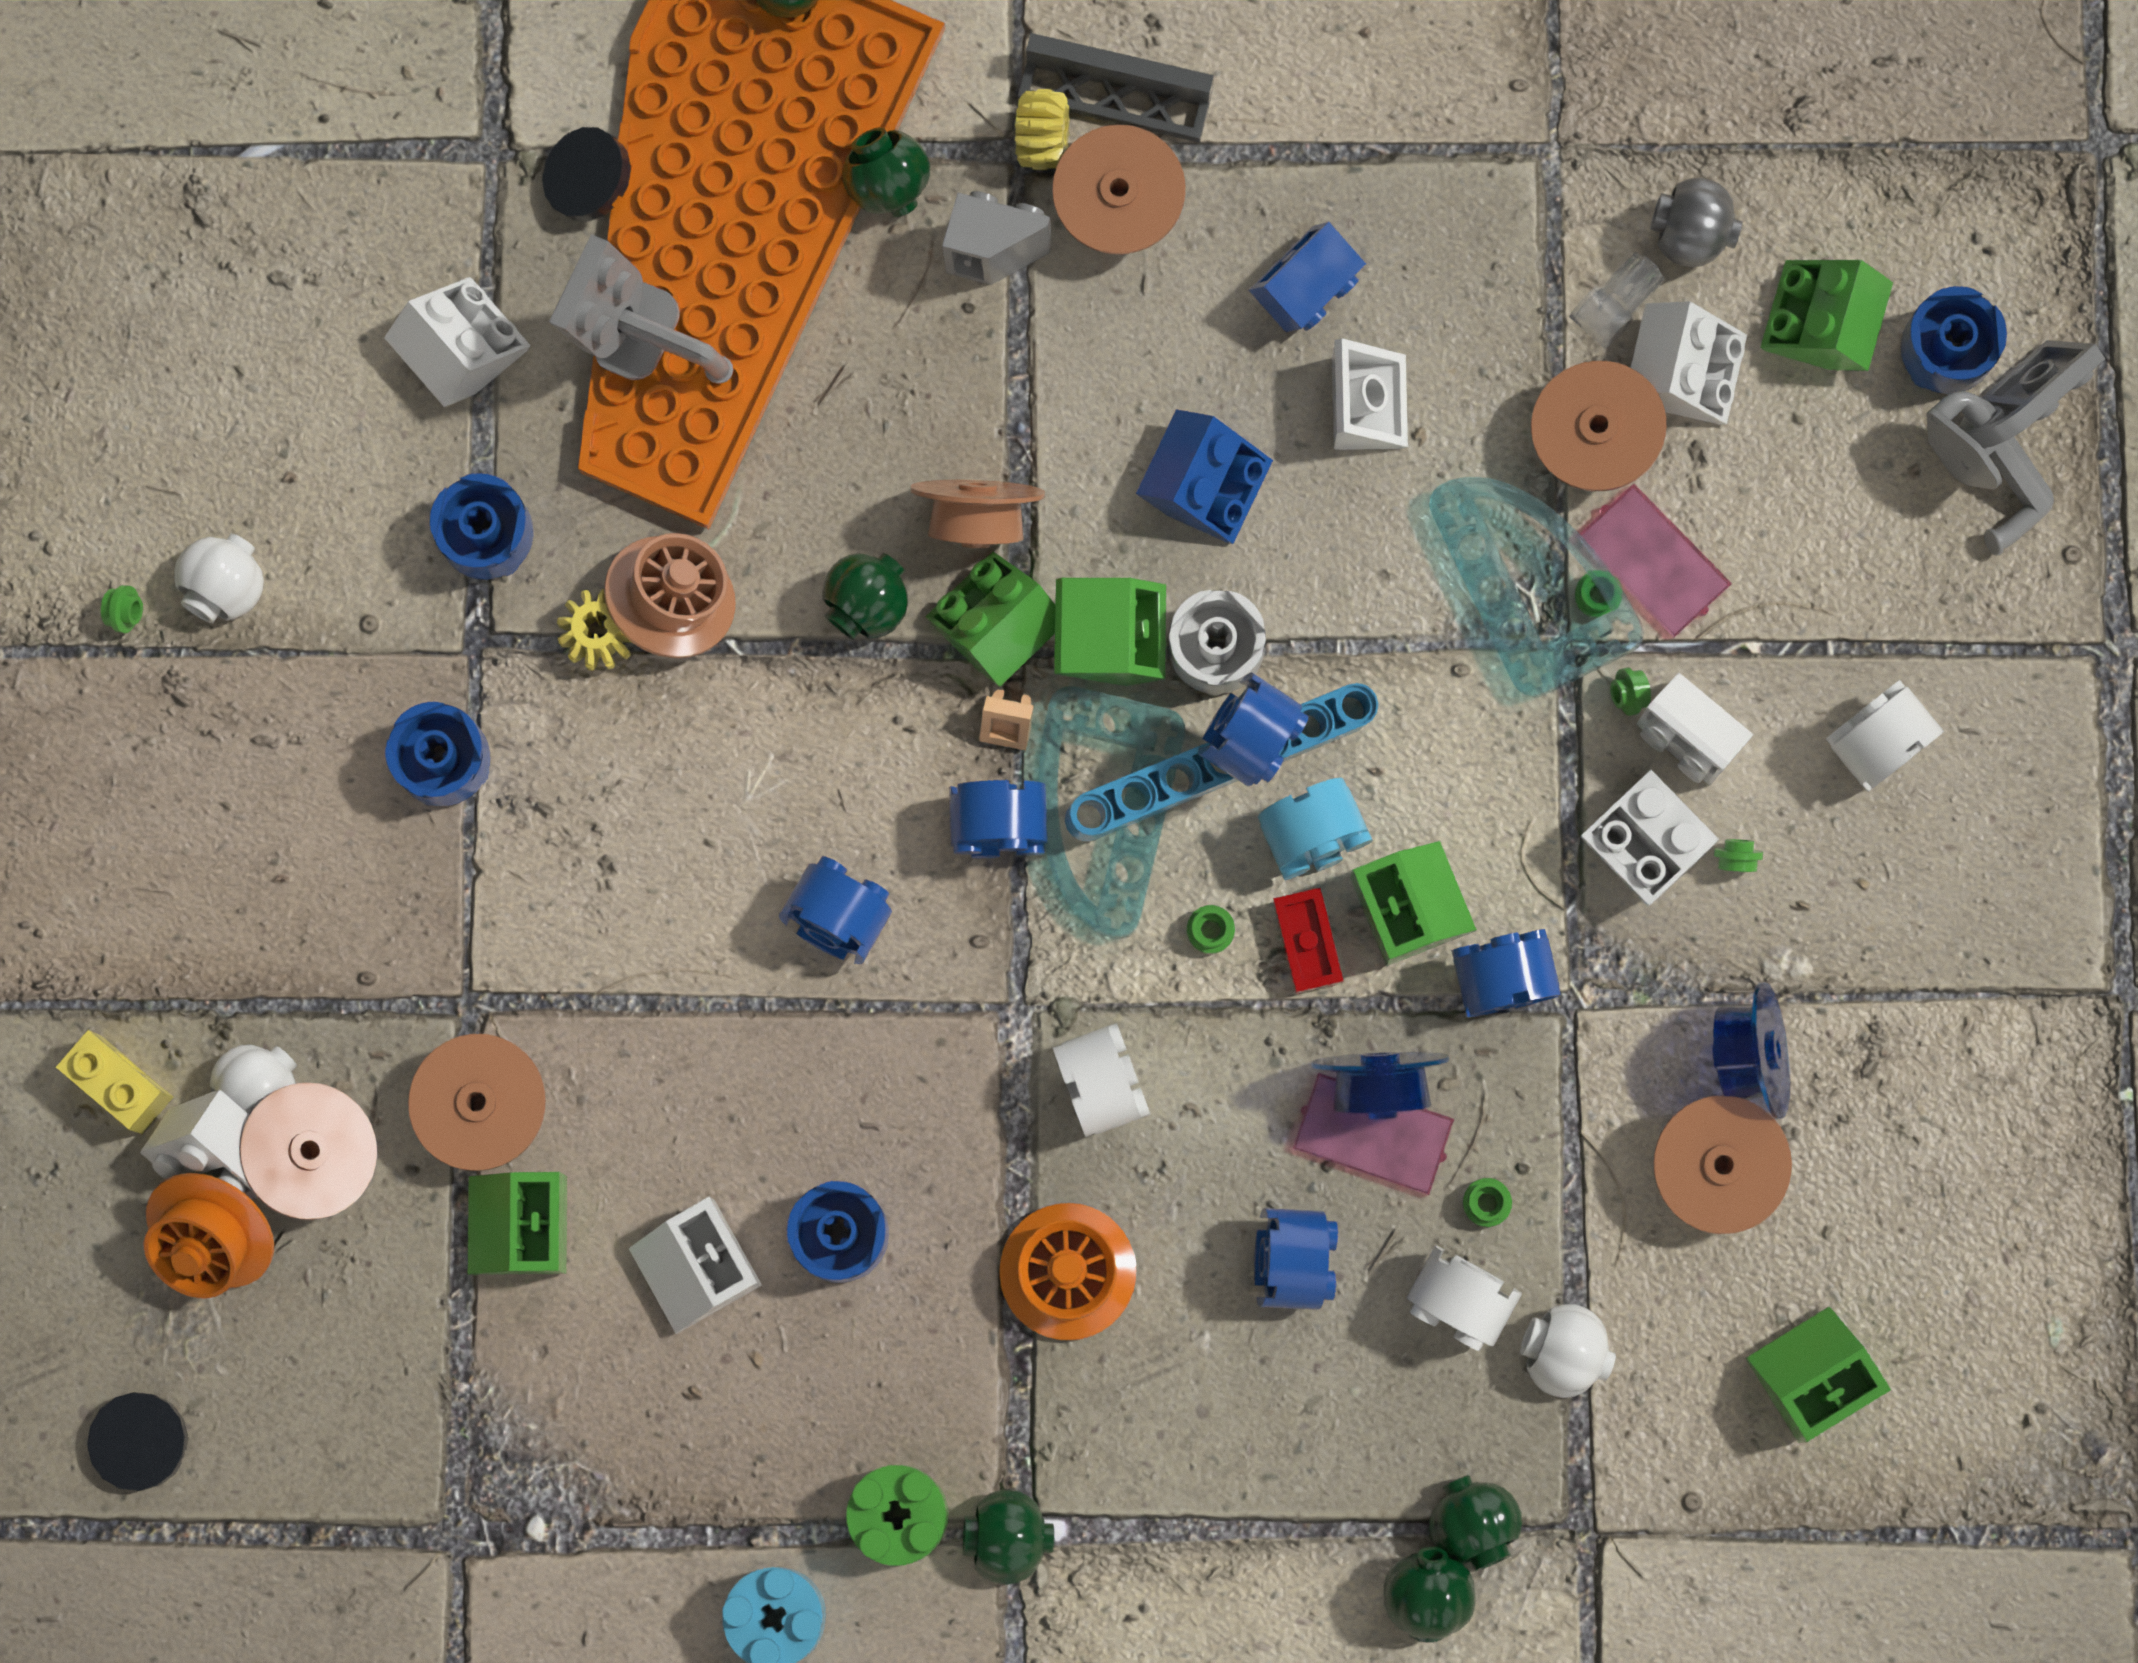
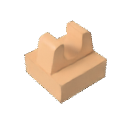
(1006, 721)

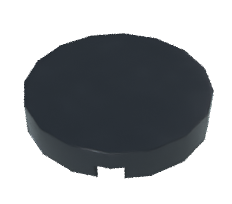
(586, 173)
(137, 1441)

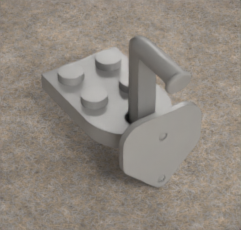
(625, 319)
(1992, 422)

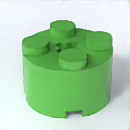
(880, 1538)

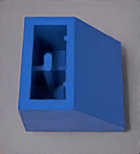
(1204, 475)

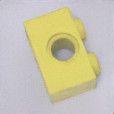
(114, 1082)

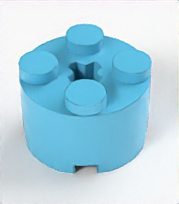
(1314, 828)
(778, 1588)

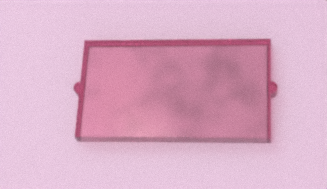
(1655, 560)
(1394, 1149)

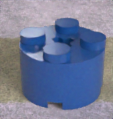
(1970, 321)
(466, 505)
(1252, 731)
(412, 748)
(998, 818)
(837, 910)
(1506, 973)
(822, 1209)
(1294, 1259)

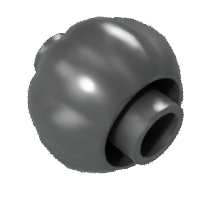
(1695, 222)

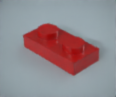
(1308, 940)

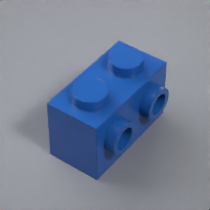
(1308, 278)

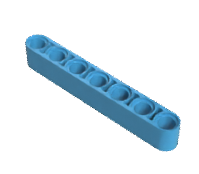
(1201, 775)

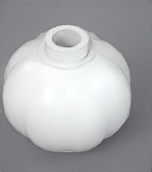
(218, 577)
(251, 1074)
(1567, 1351)

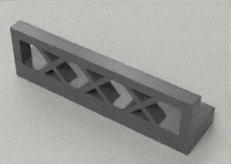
(1124, 72)

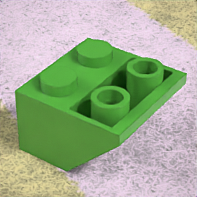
(1827, 313)
(995, 618)
(1110, 630)
(1412, 901)
(517, 1223)
(1817, 1375)

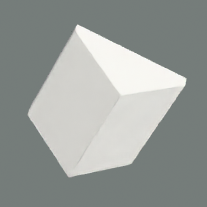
(1368, 397)

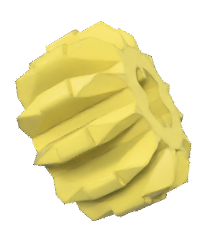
(1041, 128)
(580, 636)

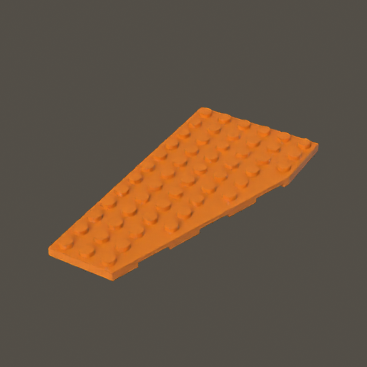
(737, 215)

